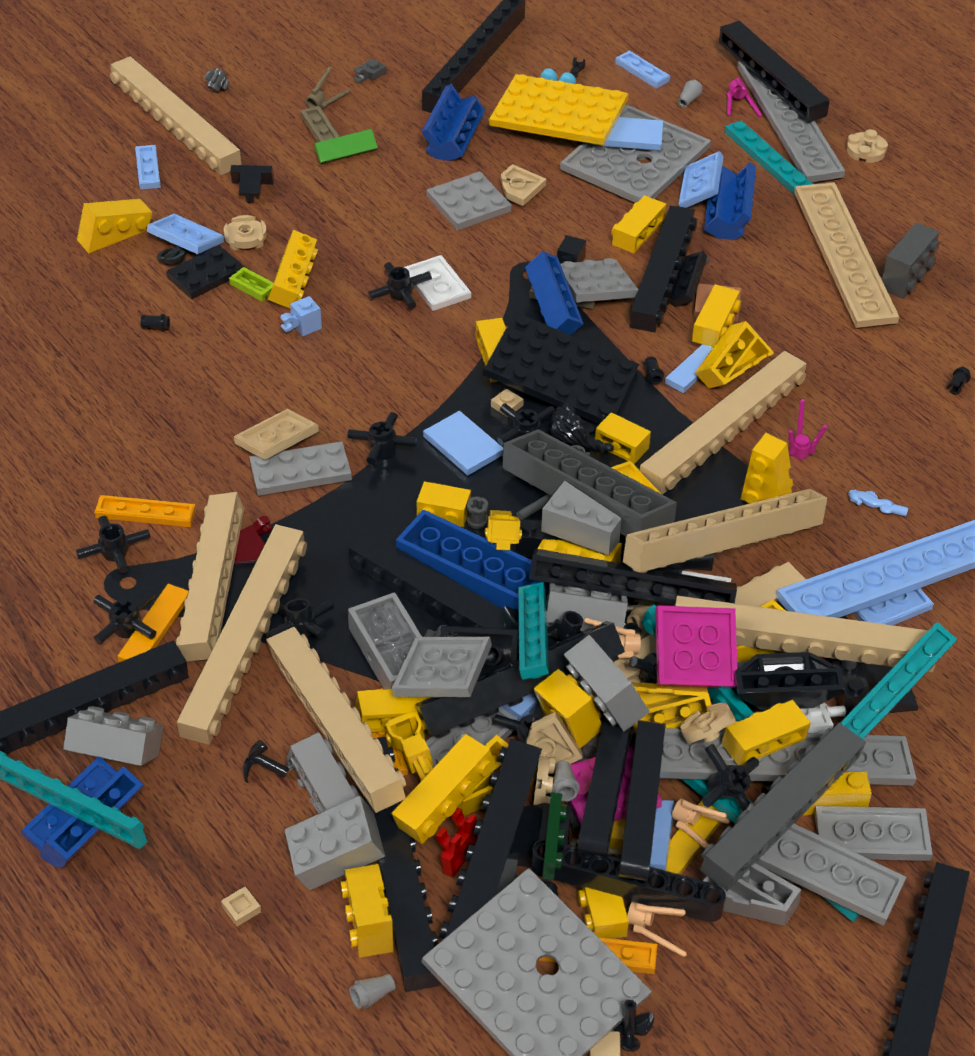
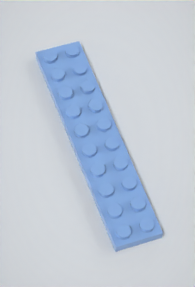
(884, 574)

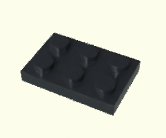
(204, 272)

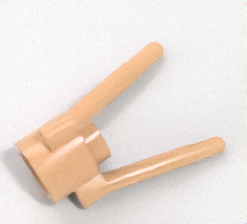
(629, 639)
(689, 813)
(643, 915)

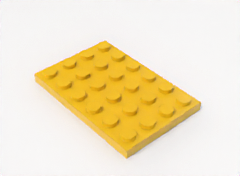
(559, 109)

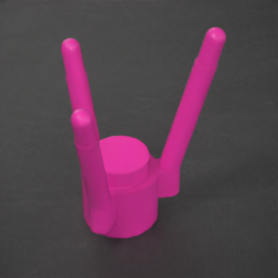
(738, 91)
(801, 446)

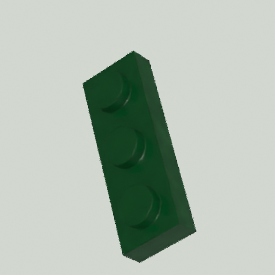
(554, 836)

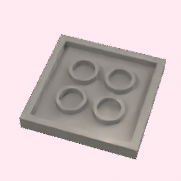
(468, 200)
(598, 280)
(442, 667)

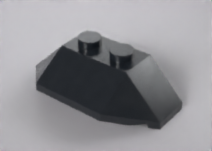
(787, 677)

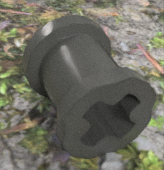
(477, 512)

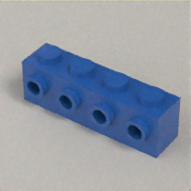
(553, 293)

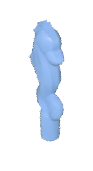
(871, 500)

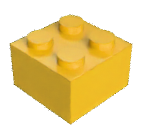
(572, 705)

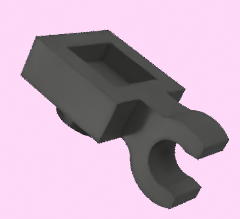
(370, 69)

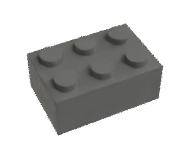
(910, 260)

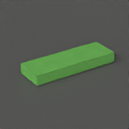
(345, 146)

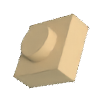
(509, 398)
(241, 906)

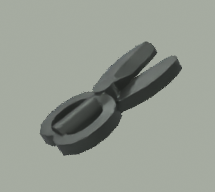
(172, 255)

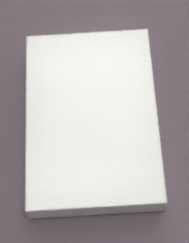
(443, 288)

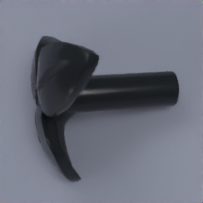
(256, 757)
(633, 1026)

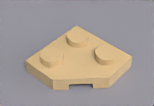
(521, 184)
(554, 740)

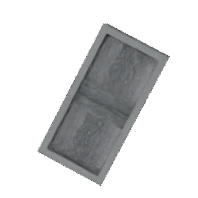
(383, 635)

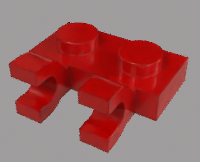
(456, 847)

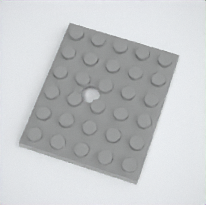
(621, 173)
(495, 975)

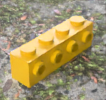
(292, 269)
(444, 789)

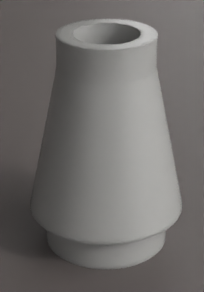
(690, 92)
(565, 781)
(369, 991)

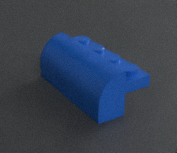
(452, 124)
(732, 206)
(63, 835)

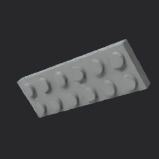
(834, 872)

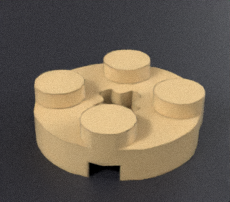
(867, 146)
(254, 236)
(708, 724)
(544, 782)

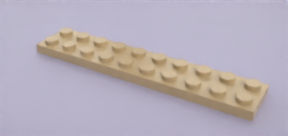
(846, 255)

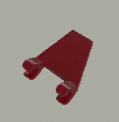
(250, 543)

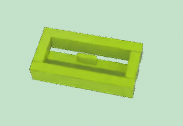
(250, 286)

